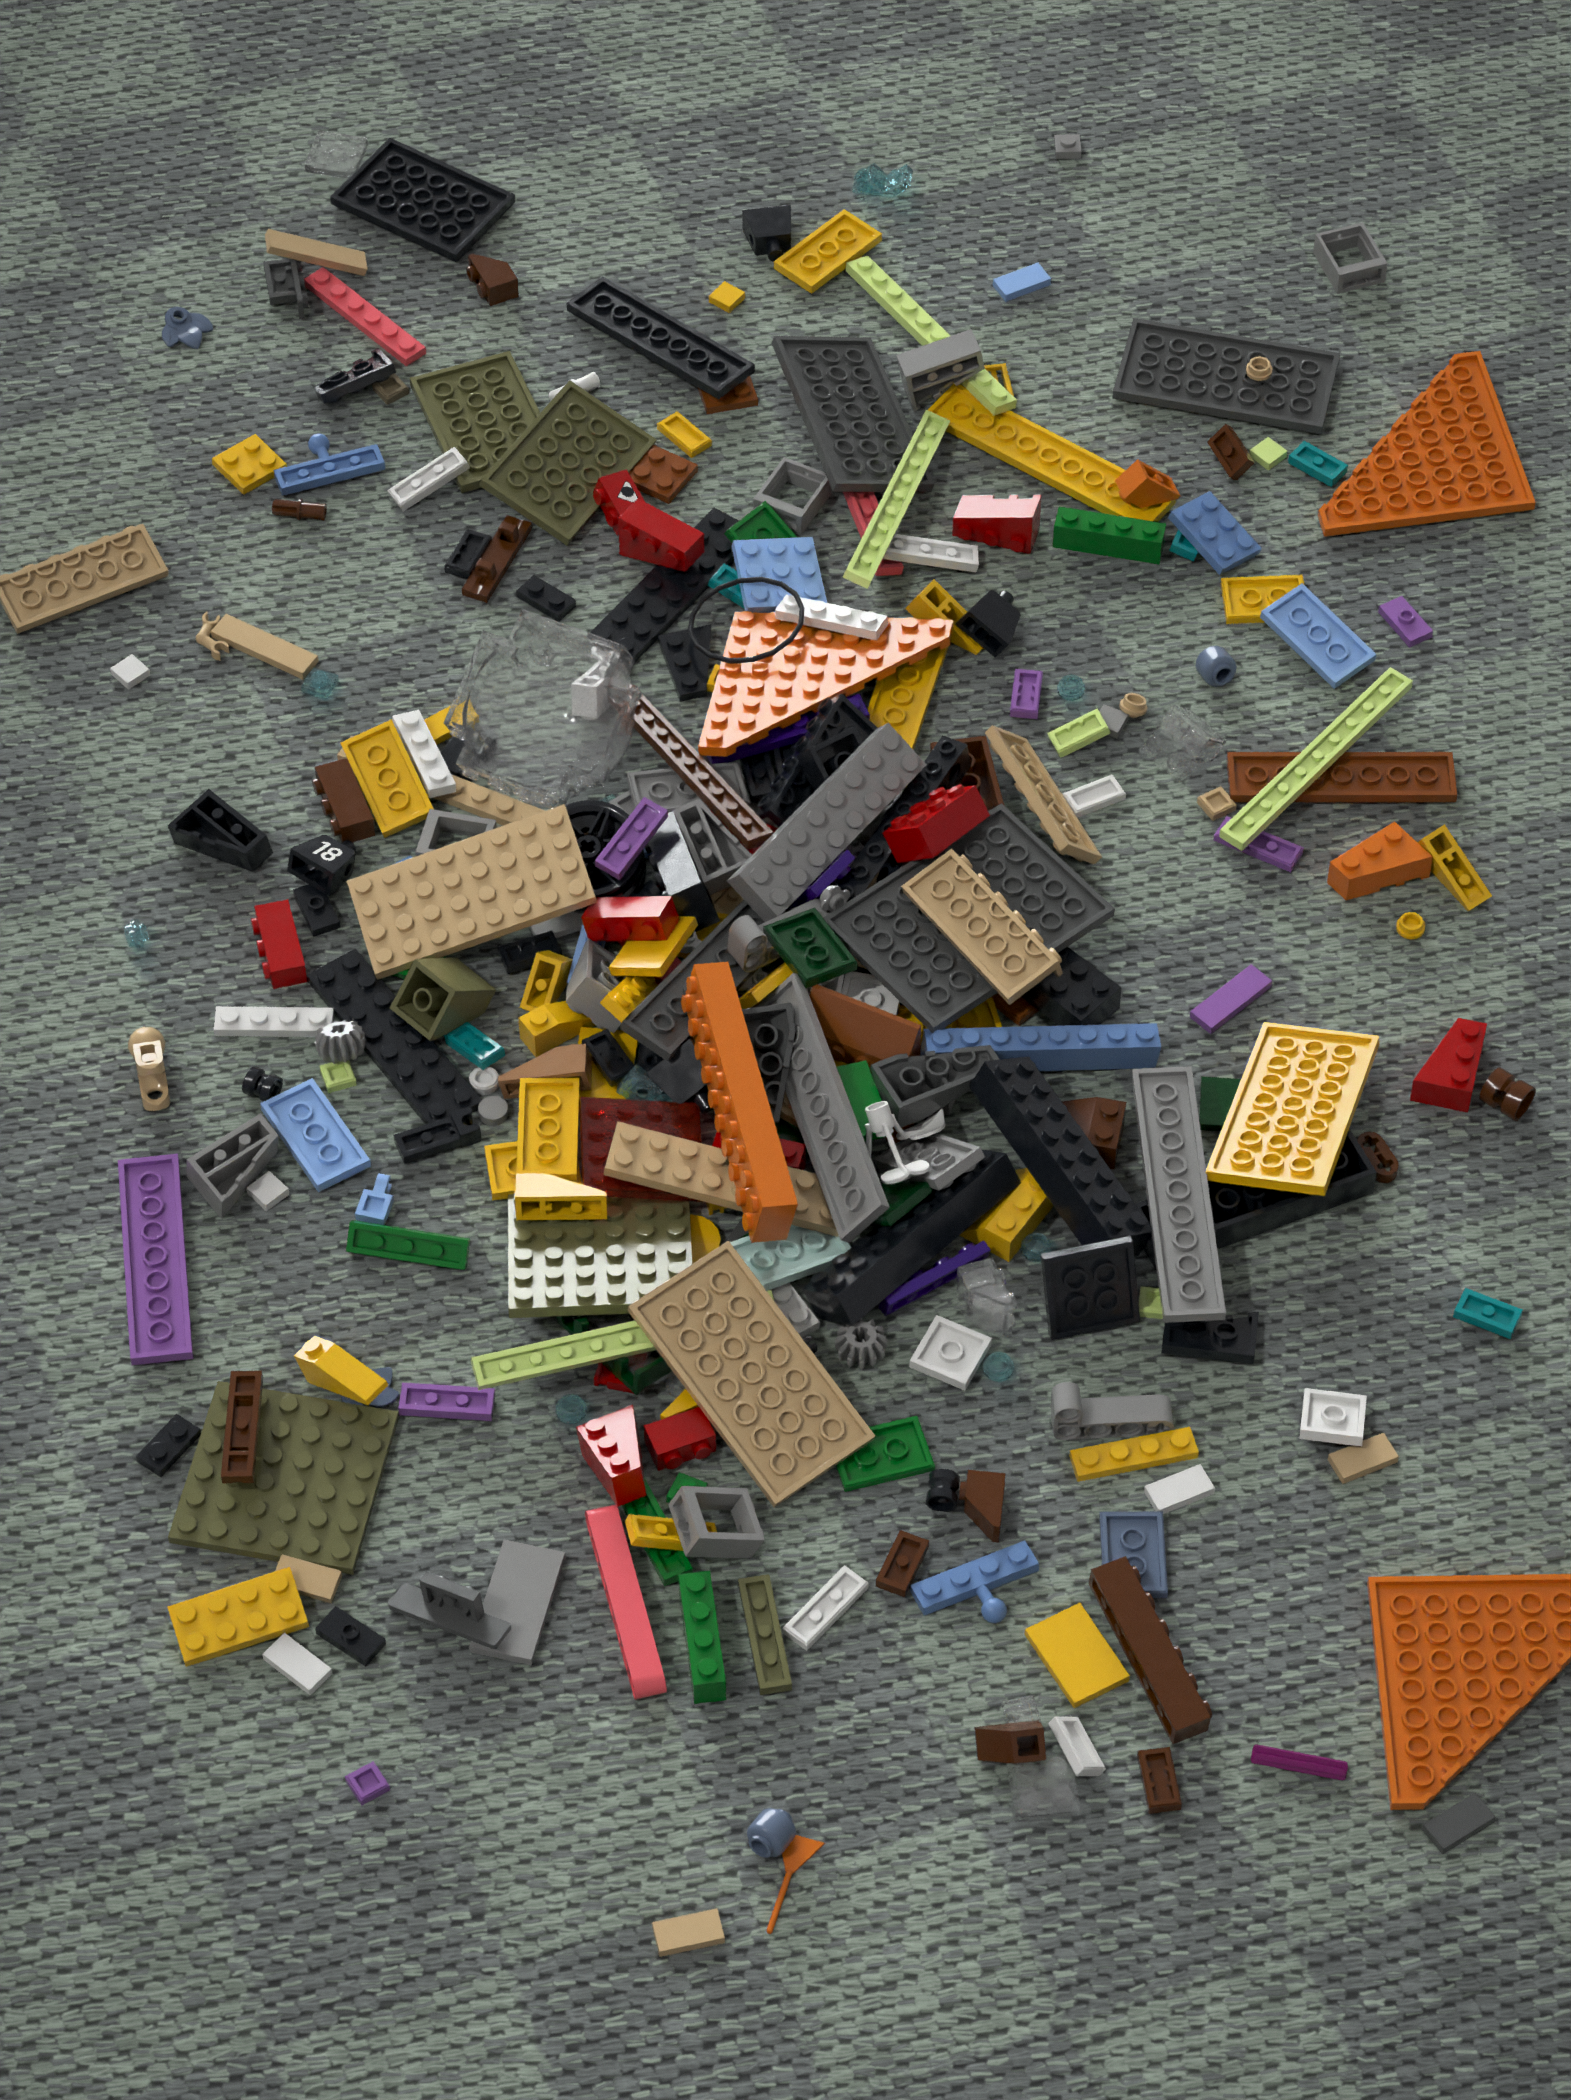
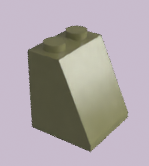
(441, 996)

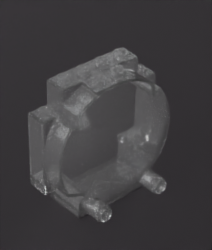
(544, 710)

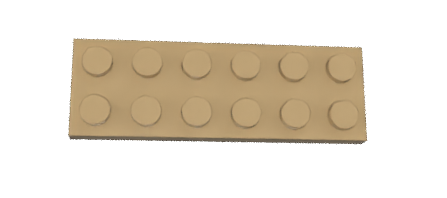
(1042, 795)

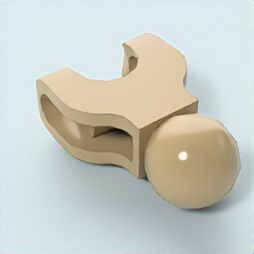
(147, 1049)

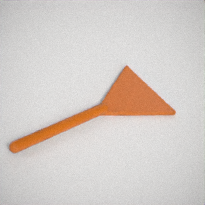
(794, 1857)

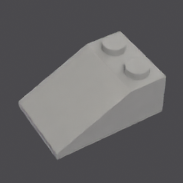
(591, 983)

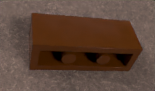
(343, 801)

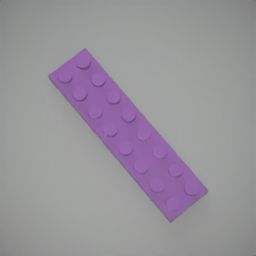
(155, 1259)

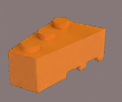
(1379, 862)

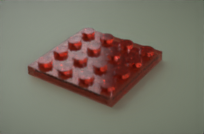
(597, 1130)

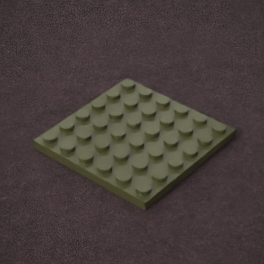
(596, 1262)
(310, 1486)

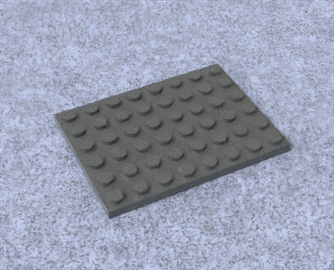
(920, 963)

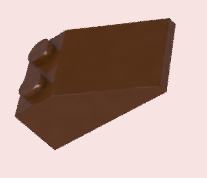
(1101, 1123)

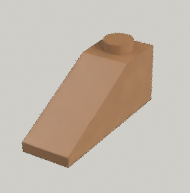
(560, 1062)

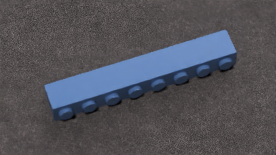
(1058, 1046)

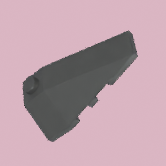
(772, 1040)
(927, 1082)

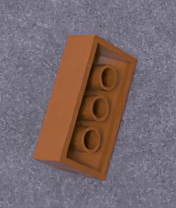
(861, 1030)

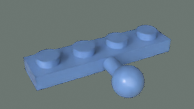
(328, 468)
(976, 1579)

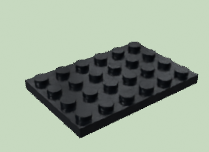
(422, 199)

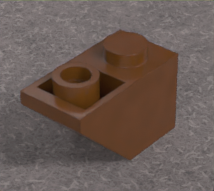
(493, 279)
(1011, 1742)

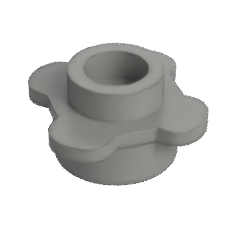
(833, 898)

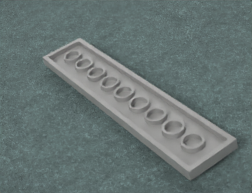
(828, 1119)
(1178, 1195)

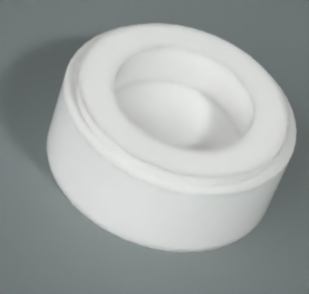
(484, 1081)

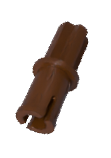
(299, 509)

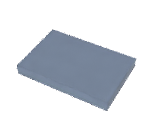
(1143, 1543)

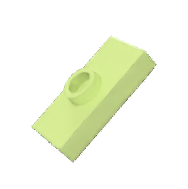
(1078, 733)

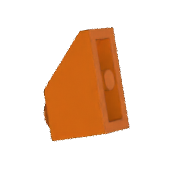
(1145, 486)

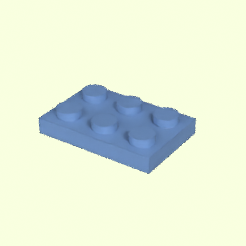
(1214, 533)

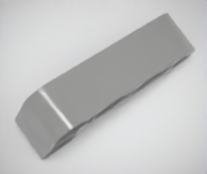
(750, 944)
(1107, 1416)

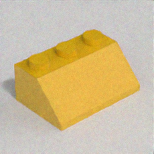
(1011, 1218)

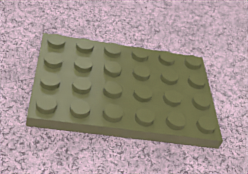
(477, 410)
(559, 459)

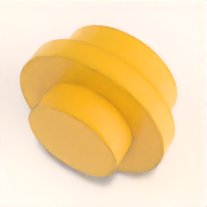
(1410, 925)

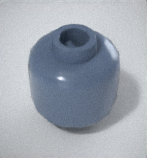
(1216, 666)
(771, 1832)

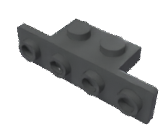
(285, 284)
(450, 1608)

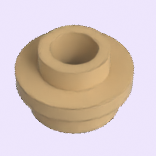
(1259, 368)
(1133, 705)

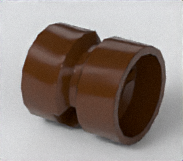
(1509, 1095)

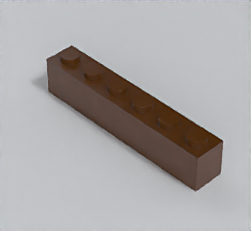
(1150, 1650)

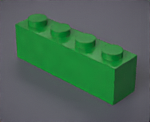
(1109, 535)
(702, 1637)

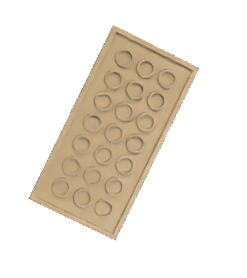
(471, 891)
(751, 1373)

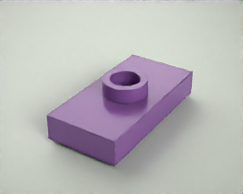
(1405, 621)
(1026, 694)

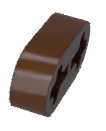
(1381, 1154)

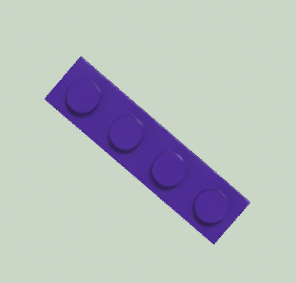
(941, 1273)

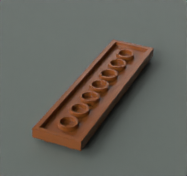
(1352, 776)

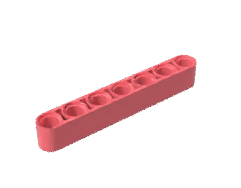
(625, 1602)

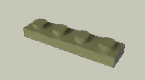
(764, 1634)

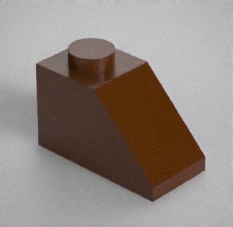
(984, 1500)

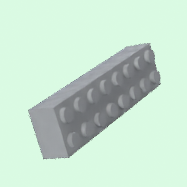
(826, 823)

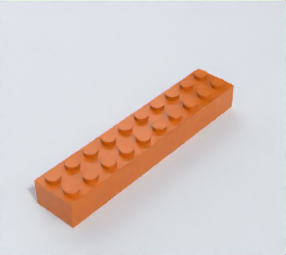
(739, 1103)

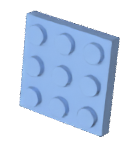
(778, 559)

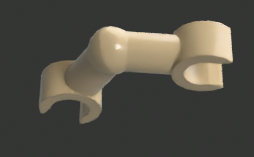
(203, 637)

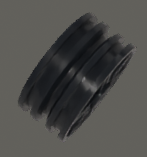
(601, 823)

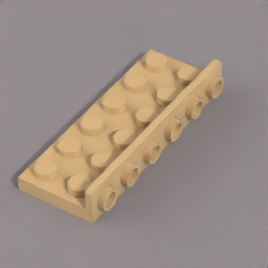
(80, 578)
(982, 926)

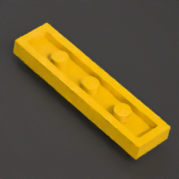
(628, 995)
(1133, 1454)

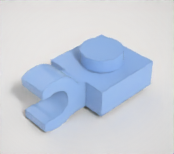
(376, 1204)

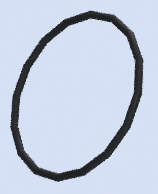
(757, 657)

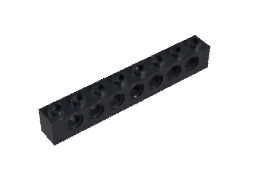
(944, 768)

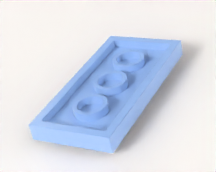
(1318, 636)
(315, 1135)

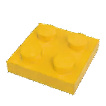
(248, 464)

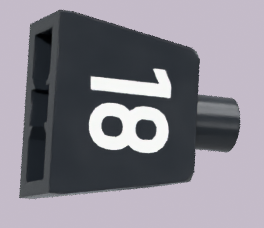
(323, 863)

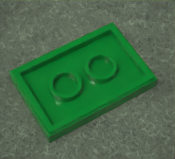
(860, 1091)
(894, 1454)

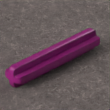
(1299, 1762)

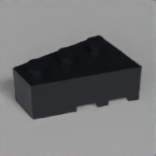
(220, 832)

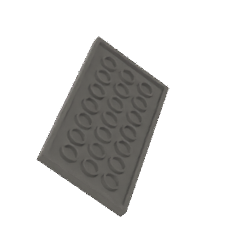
(1208, 376)
(847, 409)

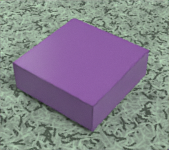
(367, 1783)

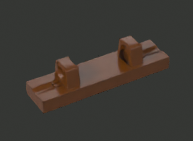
(496, 558)
(242, 1427)

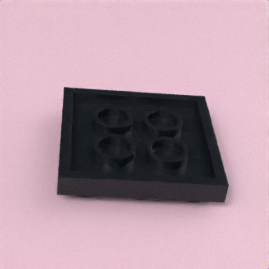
(1090, 1288)

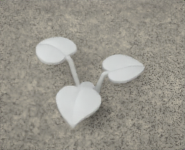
(882, 1123)

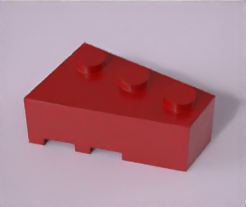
(998, 522)
(658, 537)

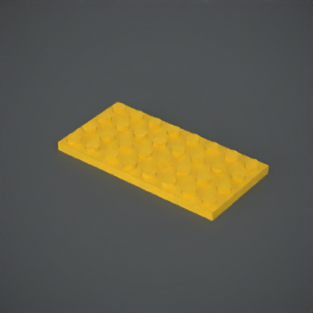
(1293, 1109)

